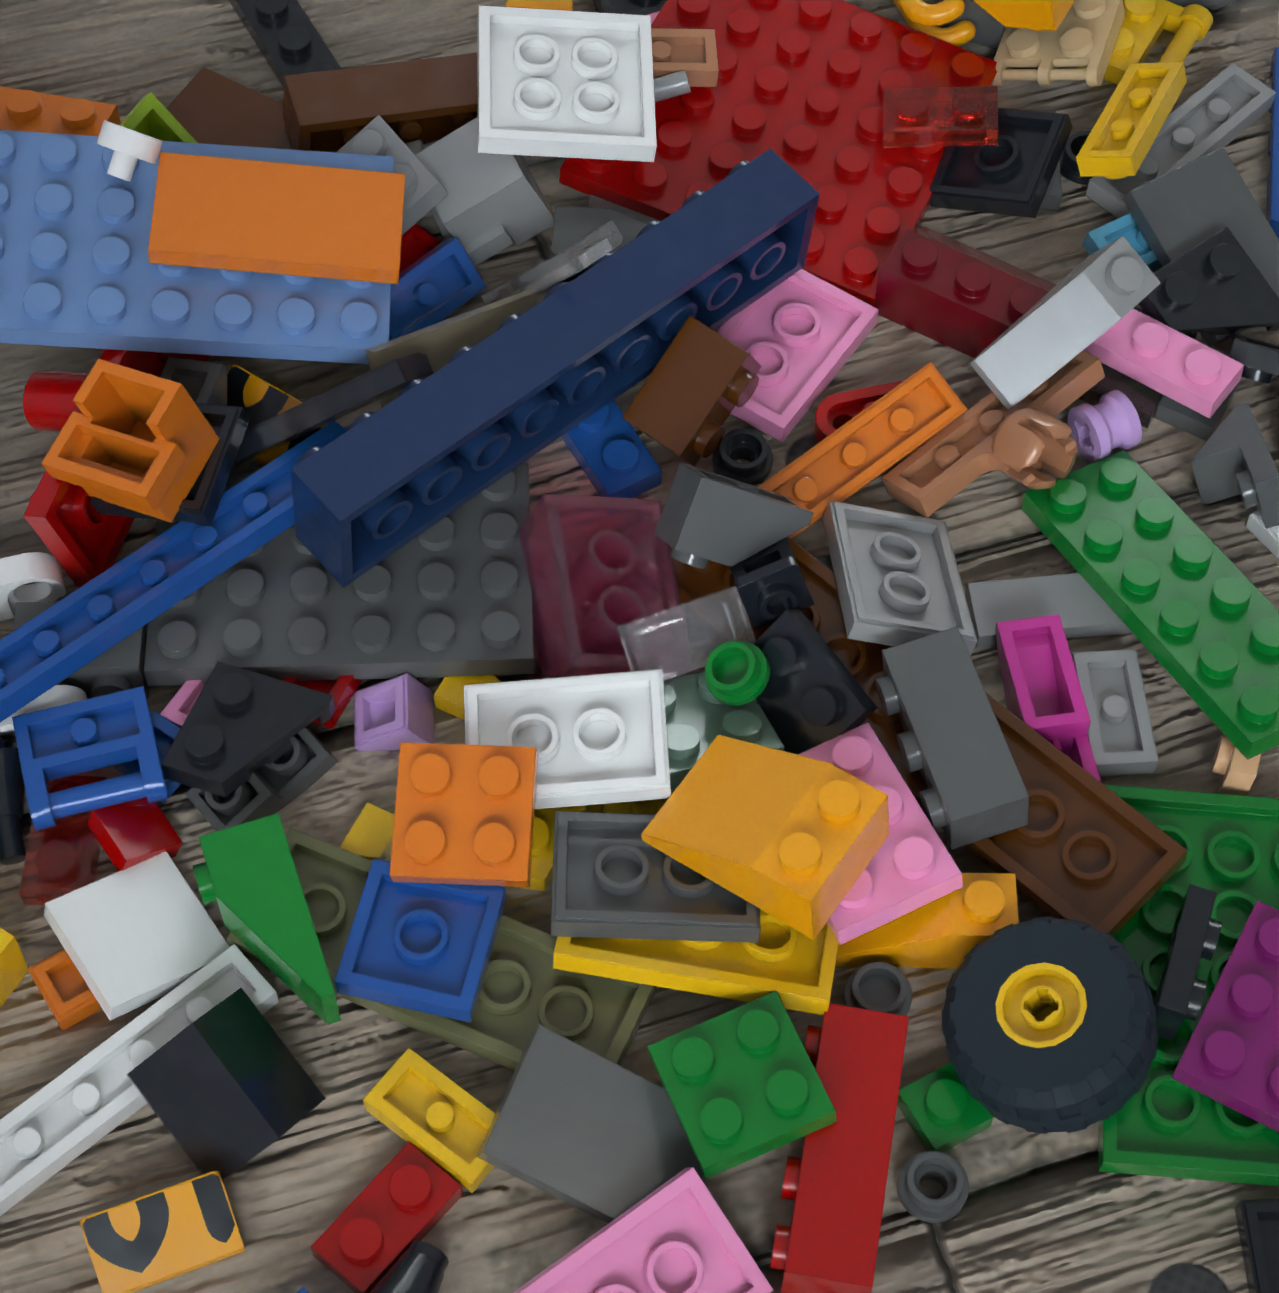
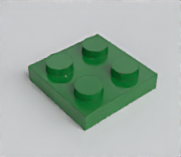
(741, 1084)

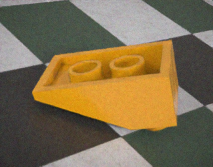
(773, 829)

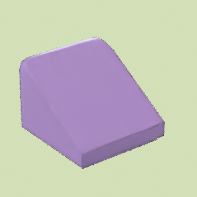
(393, 714)

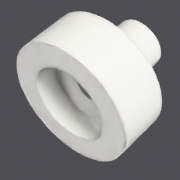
(127, 148)

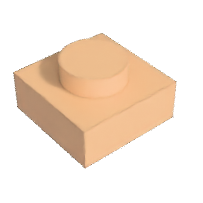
(1235, 769)

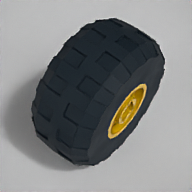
(1050, 1025)

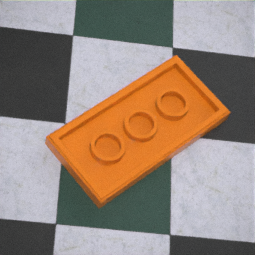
(277, 218)

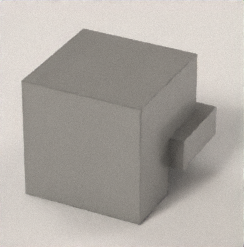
(486, 197)

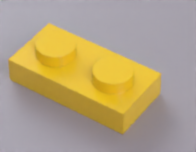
(434, 1117)

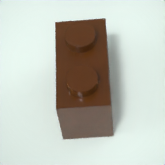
(694, 392)

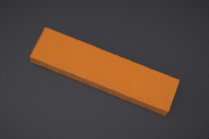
(869, 443)

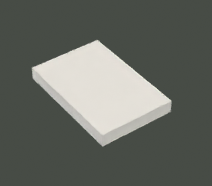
(593, 734)

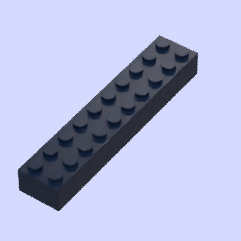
(548, 367)

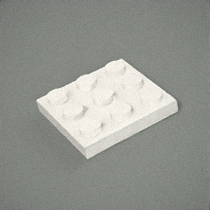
(565, 84)

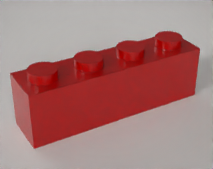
(845, 1165)

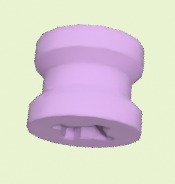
(1105, 426)

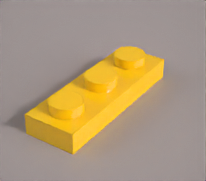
(1131, 120)

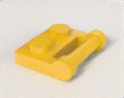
(1144, 24)

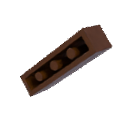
(413, 97)

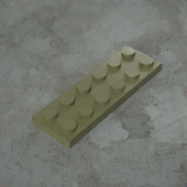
(518, 982)

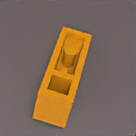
(941, 930)

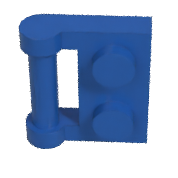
(84, 739)

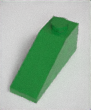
(265, 906)

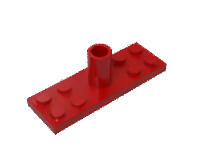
(62, 511)

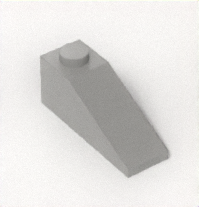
(1065, 321)

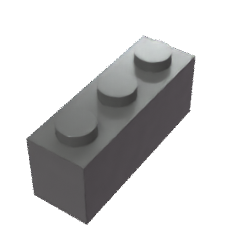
(952, 738)

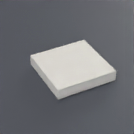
(135, 934)

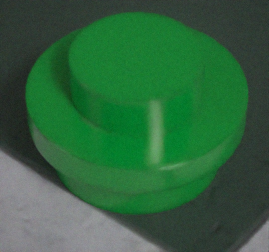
(736, 672)

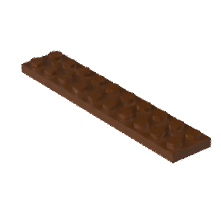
(1083, 844)

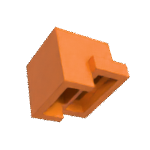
(134, 442)

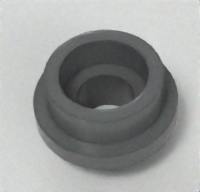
(938, 1167)

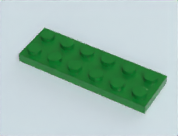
(1170, 591)

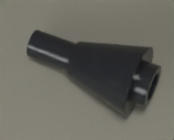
(11, 805)

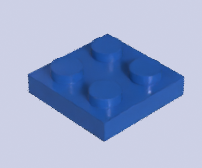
(420, 944)

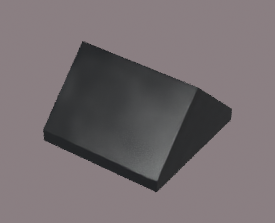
(226, 1086)

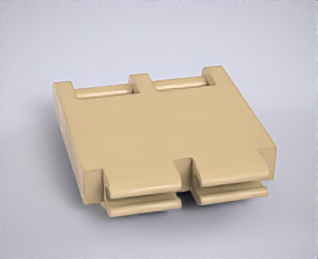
(1081, 40)

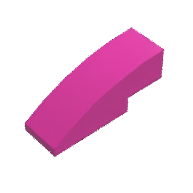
(1044, 685)

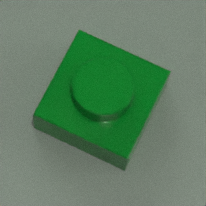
(942, 1110)

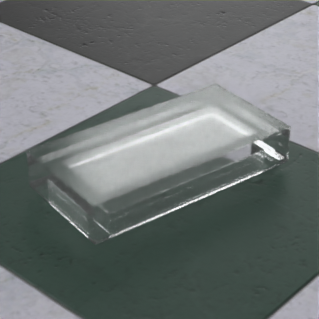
(685, 634)

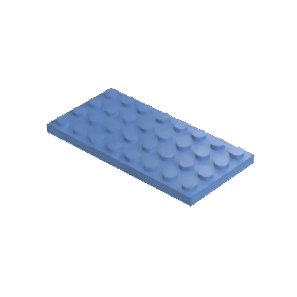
(84, 279)

